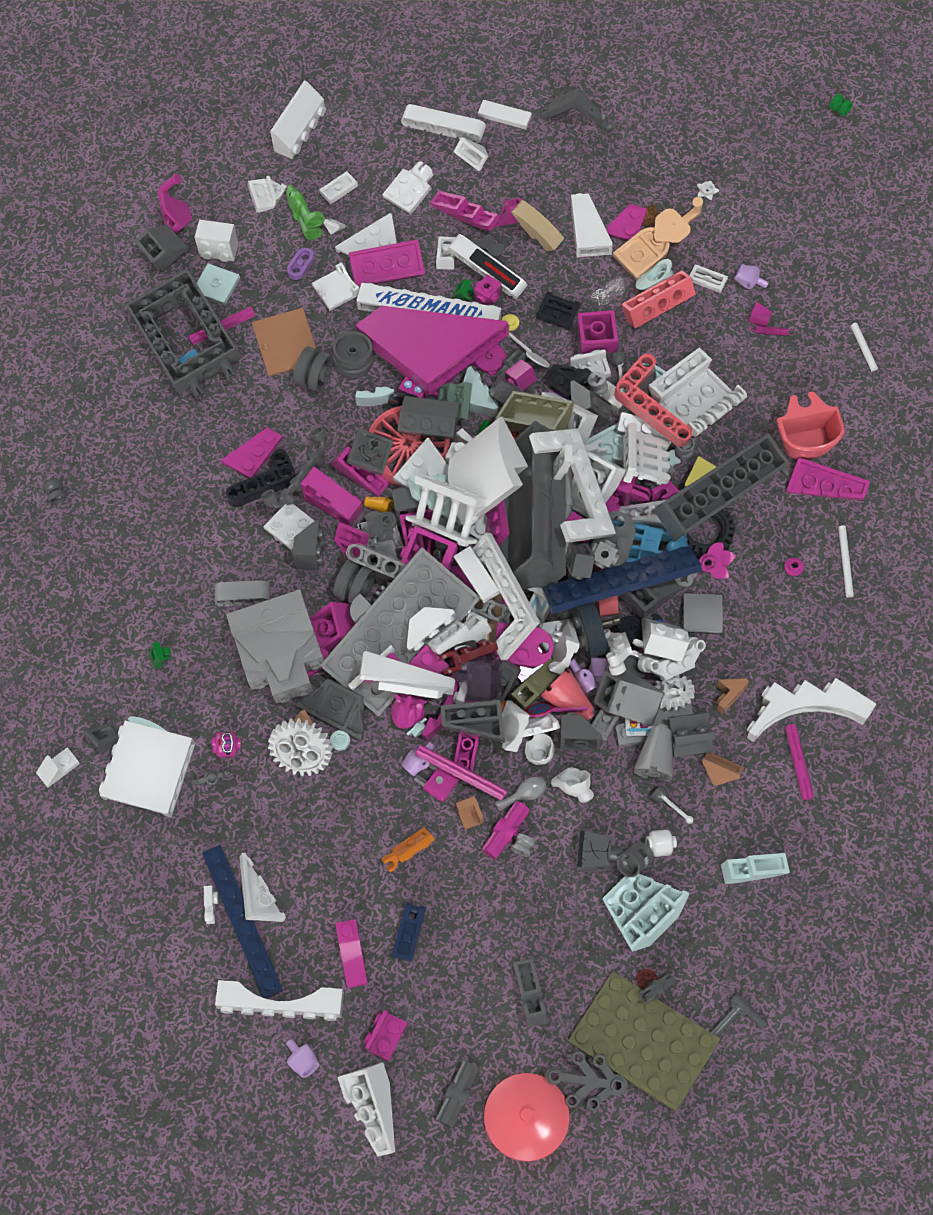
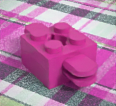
(632, 491)

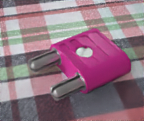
(439, 784)

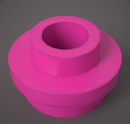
(794, 571)

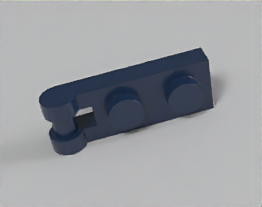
(408, 932)

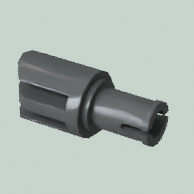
(511, 359)

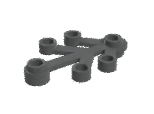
(589, 1081)

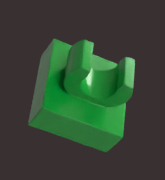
(462, 289)
(159, 654)

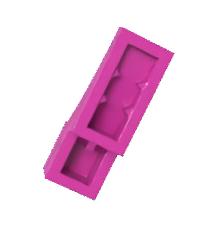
(351, 953)

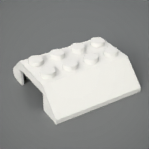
(695, 392)

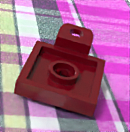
(467, 653)

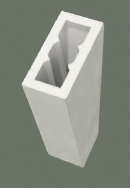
(589, 230)

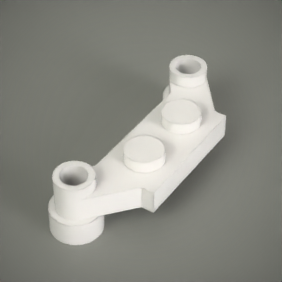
(620, 650)
(669, 668)

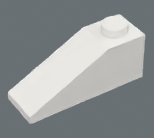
(643, 513)

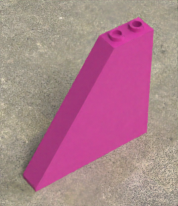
(430, 344)

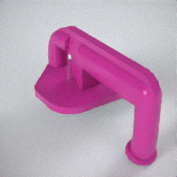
(173, 209)

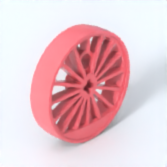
(400, 442)

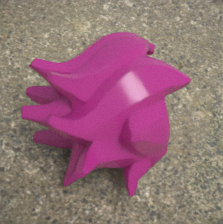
(407, 710)

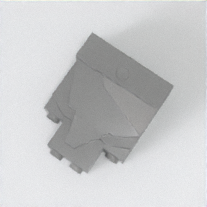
(277, 645)

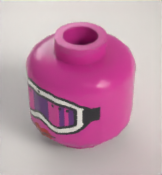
(225, 744)

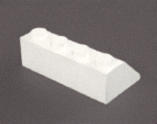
(297, 121)

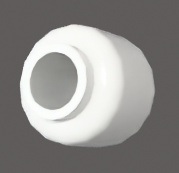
(661, 842)

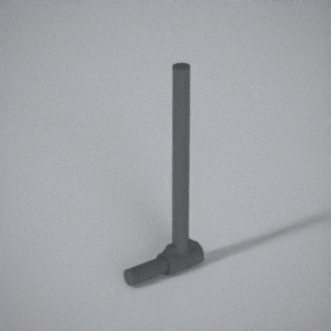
(743, 1008)

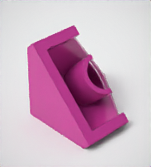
(506, 216)

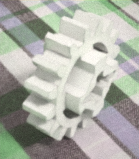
(674, 693)

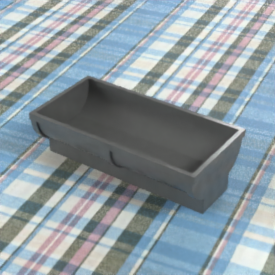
(534, 516)

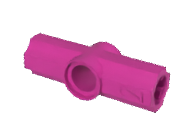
(505, 830)

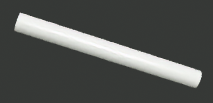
(845, 561)

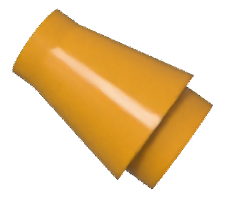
(379, 504)

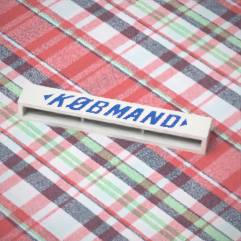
(374, 296)

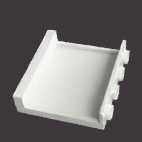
(147, 768)

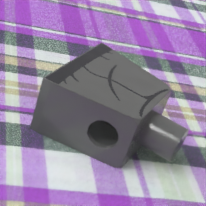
(595, 852)

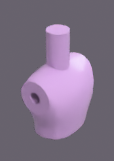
(749, 276)
(597, 668)
(584, 677)
(415, 764)
(302, 1059)

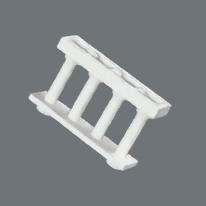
(457, 496)

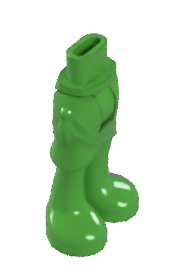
(308, 221)

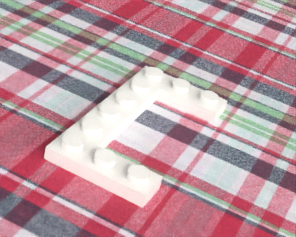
(599, 521)
(525, 617)

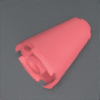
(568, 693)

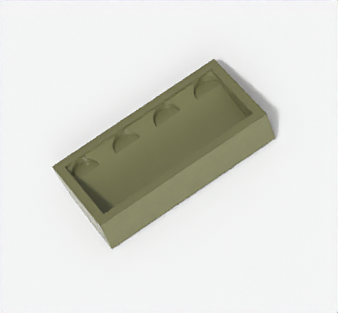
(525, 408)

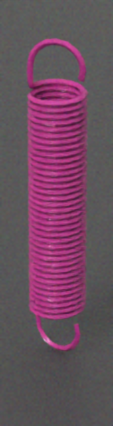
(771, 330)

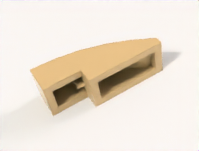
(537, 226)

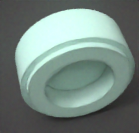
(340, 740)

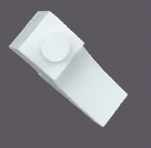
(458, 632)

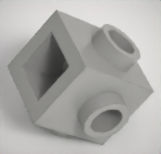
(611, 559)

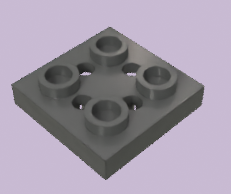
(370, 445)

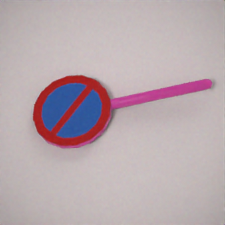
(545, 708)

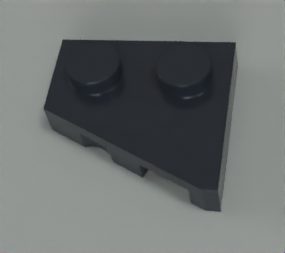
(560, 377)

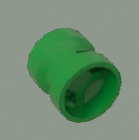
(841, 105)

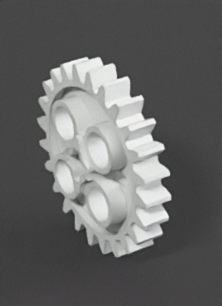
(300, 747)

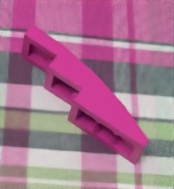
(467, 212)

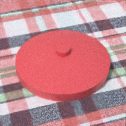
(526, 1117)

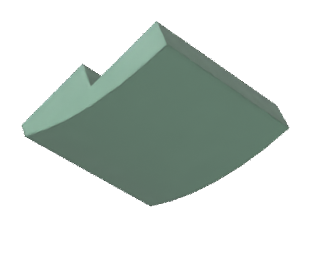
(457, 393)

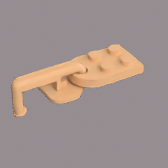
(643, 252)

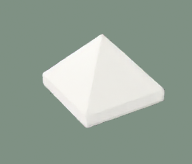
(333, 226)

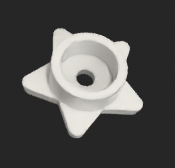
(707, 185)

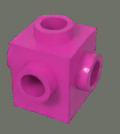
(487, 290)

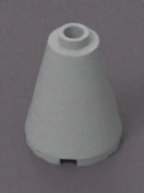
(656, 755)

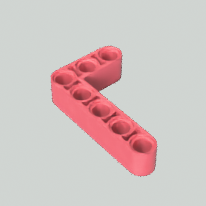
(649, 404)

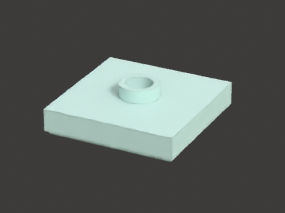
(217, 283)

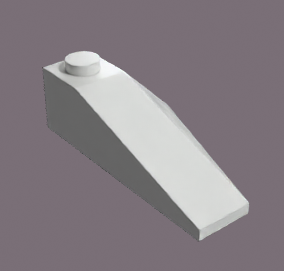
(371, 1097)

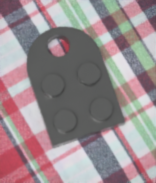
(623, 538)

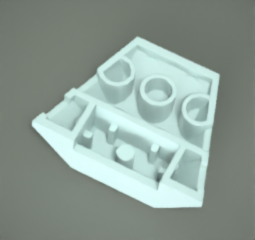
(643, 909)

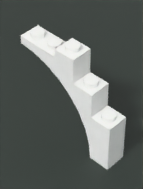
(835, 698)

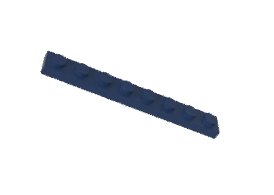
(245, 929)

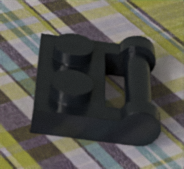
(555, 314)

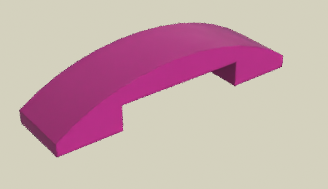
(434, 726)

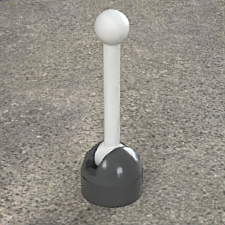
(619, 360)
(661, 795)

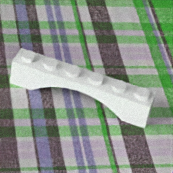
(323, 1002)

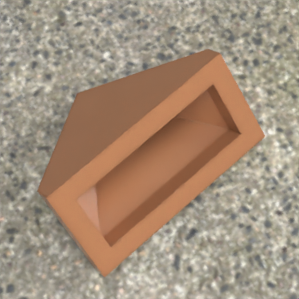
(720, 769)

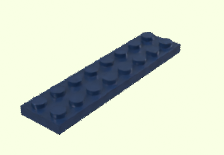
(621, 579)

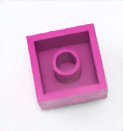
(597, 331)

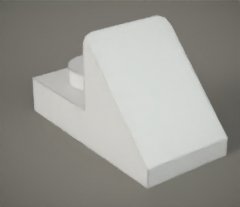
(54, 769)

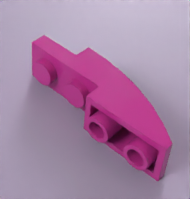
(467, 749)

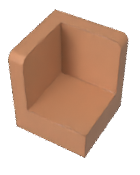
(469, 812)

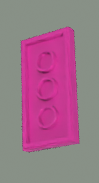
(387, 263)

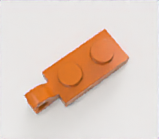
(407, 848)

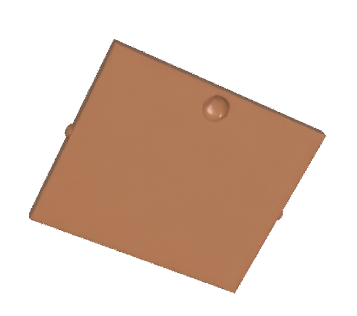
(283, 340)

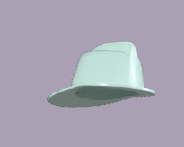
(657, 274)

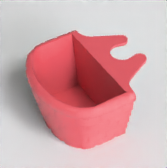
(810, 429)

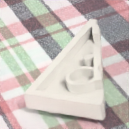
(258, 901)

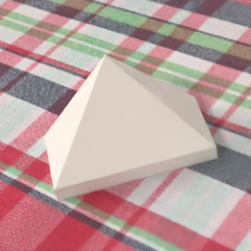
(471, 152)

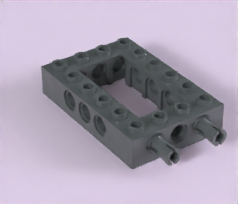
(202, 366)

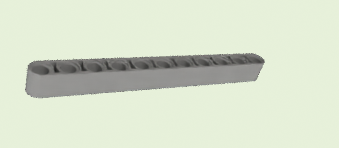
(382, 567)

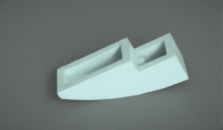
(754, 868)

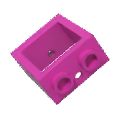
(413, 535)

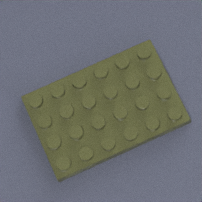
(644, 1042)

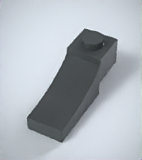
(530, 993)

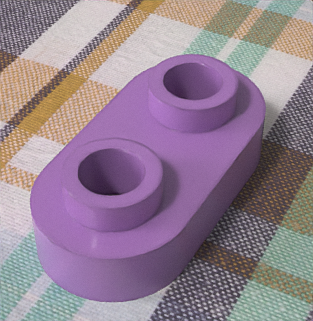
(299, 264)

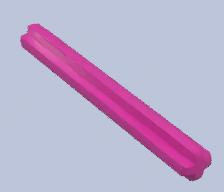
(461, 772)

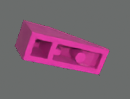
(370, 481)

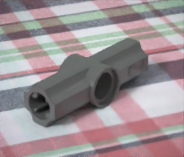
(457, 1094)

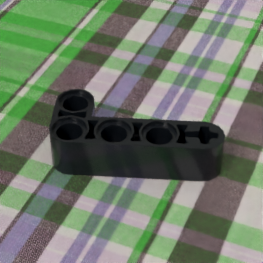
(260, 480)

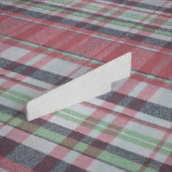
(404, 678)

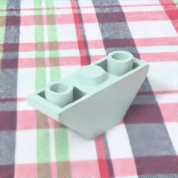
(480, 396)

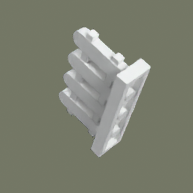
(645, 456)

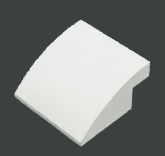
(487, 467)

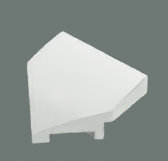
(265, 193)

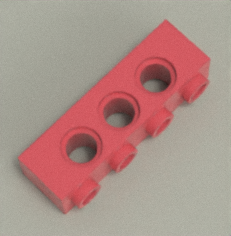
(658, 299)

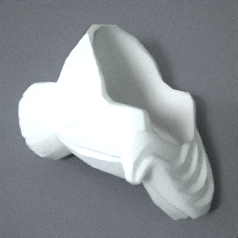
(574, 783)

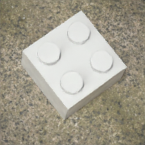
(216, 240)

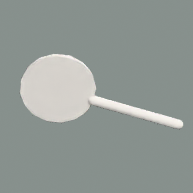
(536, 358)

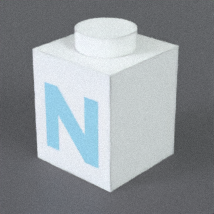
(540, 606)

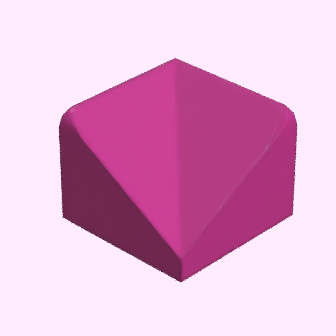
(760, 315)

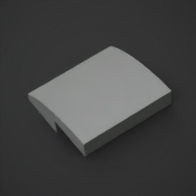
(702, 613)

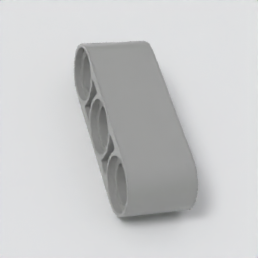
(241, 593)

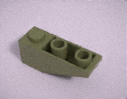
(534, 686)

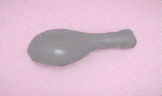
(528, 790)

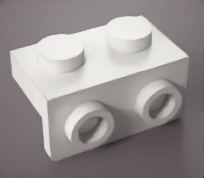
(594, 361)

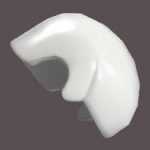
(539, 749)

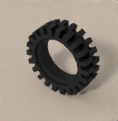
(728, 528)

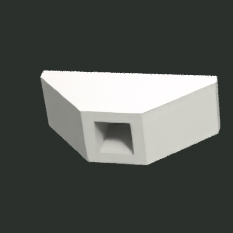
(426, 625)

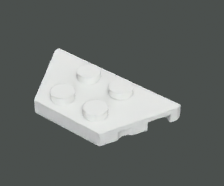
(375, 235)

